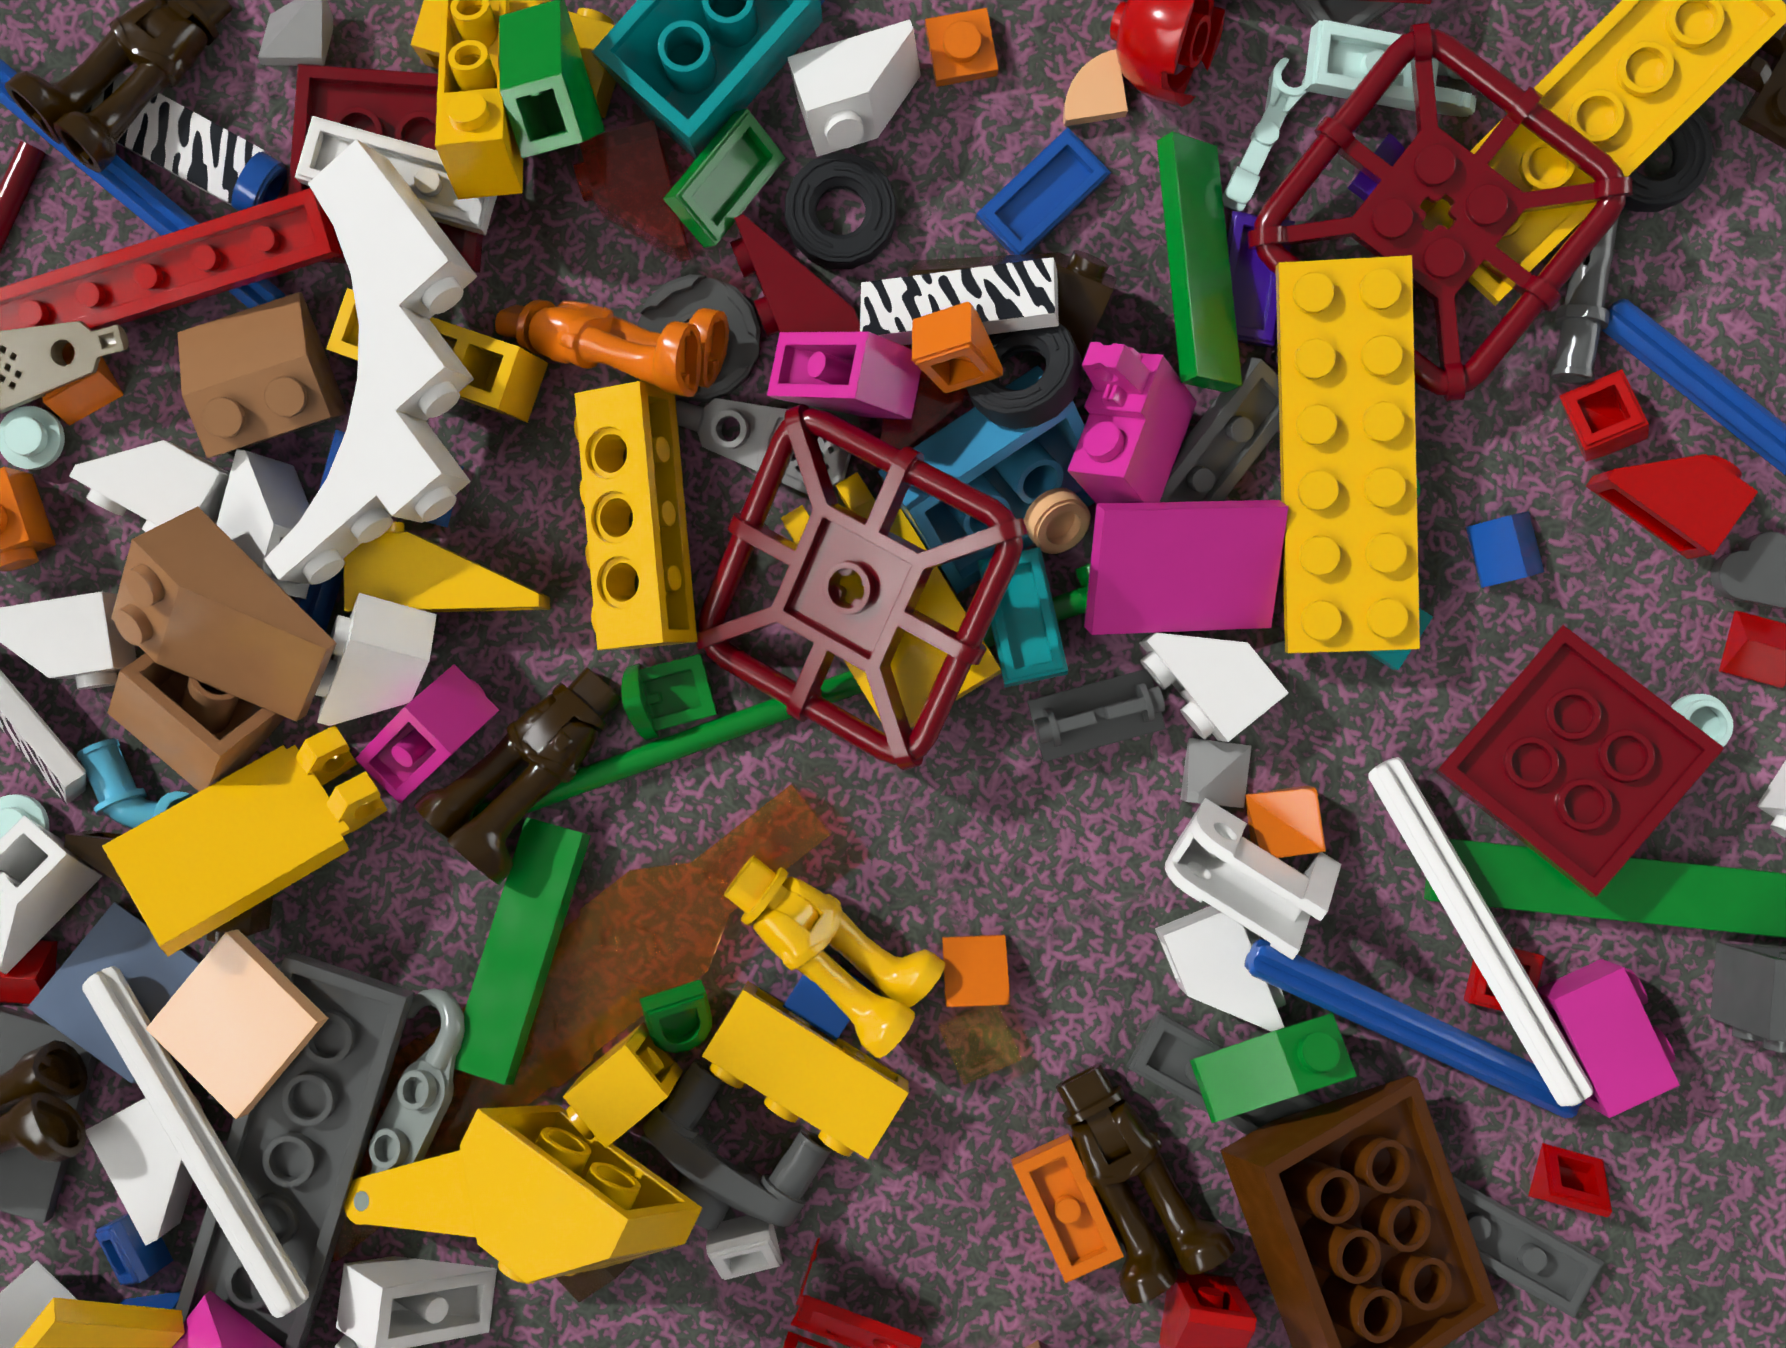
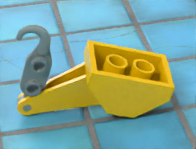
(520, 1181)

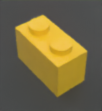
(621, 1087)

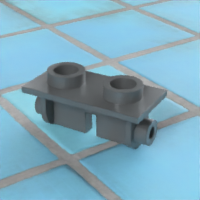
(1097, 714)

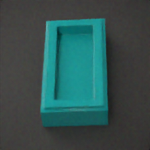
(1027, 625)

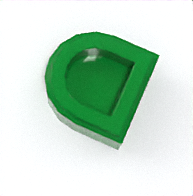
(678, 1017)

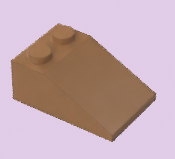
(219, 617)

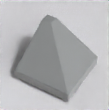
(298, 34)
(1215, 772)

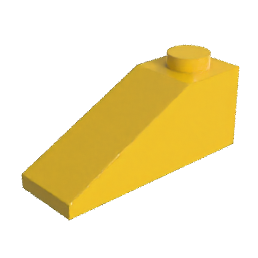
(503, 373)
(430, 577)

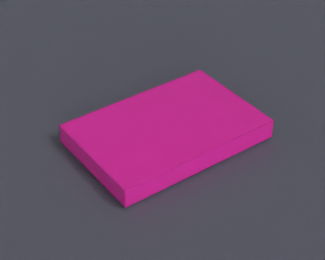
(1184, 566)

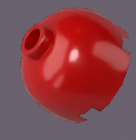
(1160, 35)

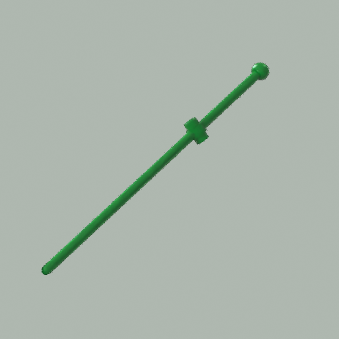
(746, 720)

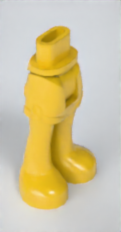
(803, 921)

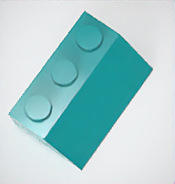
(702, 58)

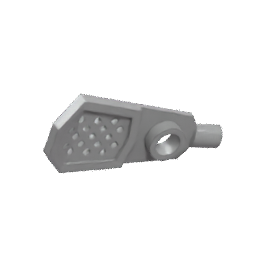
(756, 430)

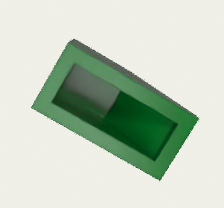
(1272, 1067)

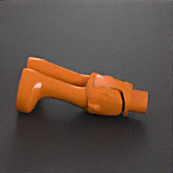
(591, 334)

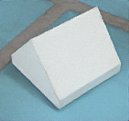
(743, 1247)

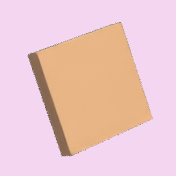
(236, 1023)

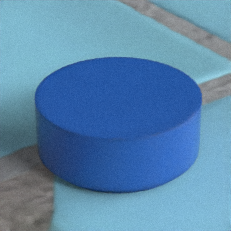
(259, 181)

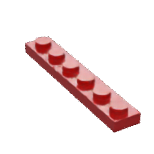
(176, 267)

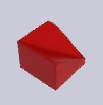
(1605, 416)

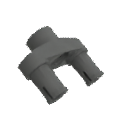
(716, 1181)

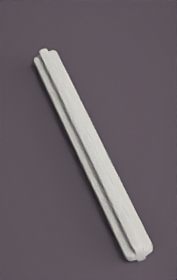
(1480, 932)
(196, 1142)

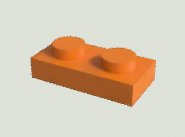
(1067, 1208)

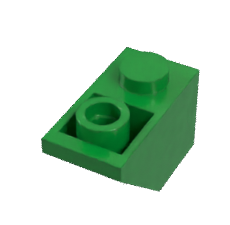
(545, 80)

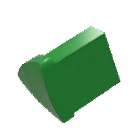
(667, 695)

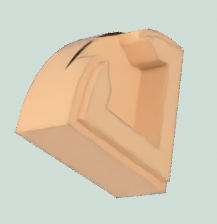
(1096, 92)

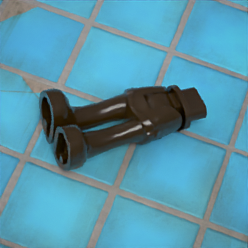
(154, 37)
(552, 740)
(37, 1095)
(1119, 1146)

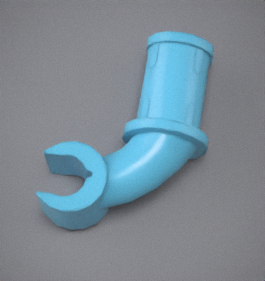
(116, 788)

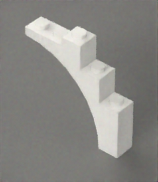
(405, 374)

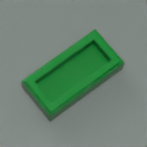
(724, 178)

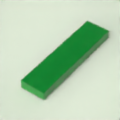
(1199, 263)
(520, 950)

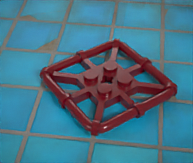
(1479, 198)
(892, 577)

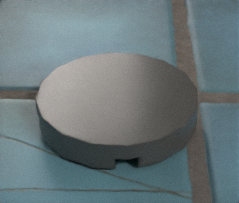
(682, 298)

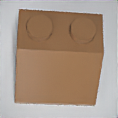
(256, 376)
(189, 723)

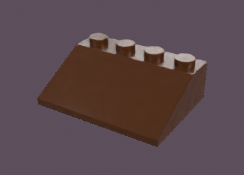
(1361, 1224)

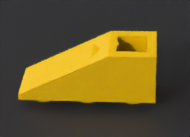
(471, 117)

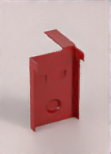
(842, 1325)

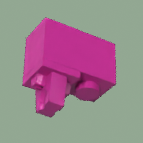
(1132, 425)

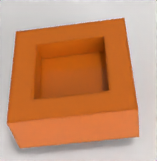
(961, 47)

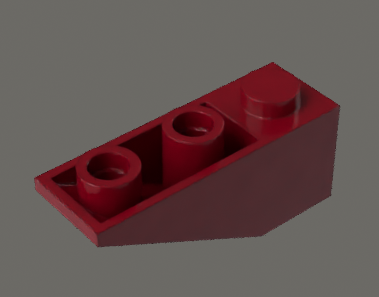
(792, 294)

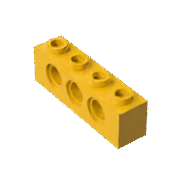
(657, 542)

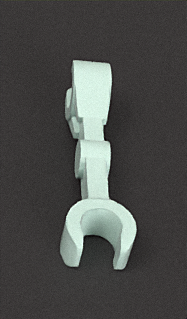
(1279, 103)

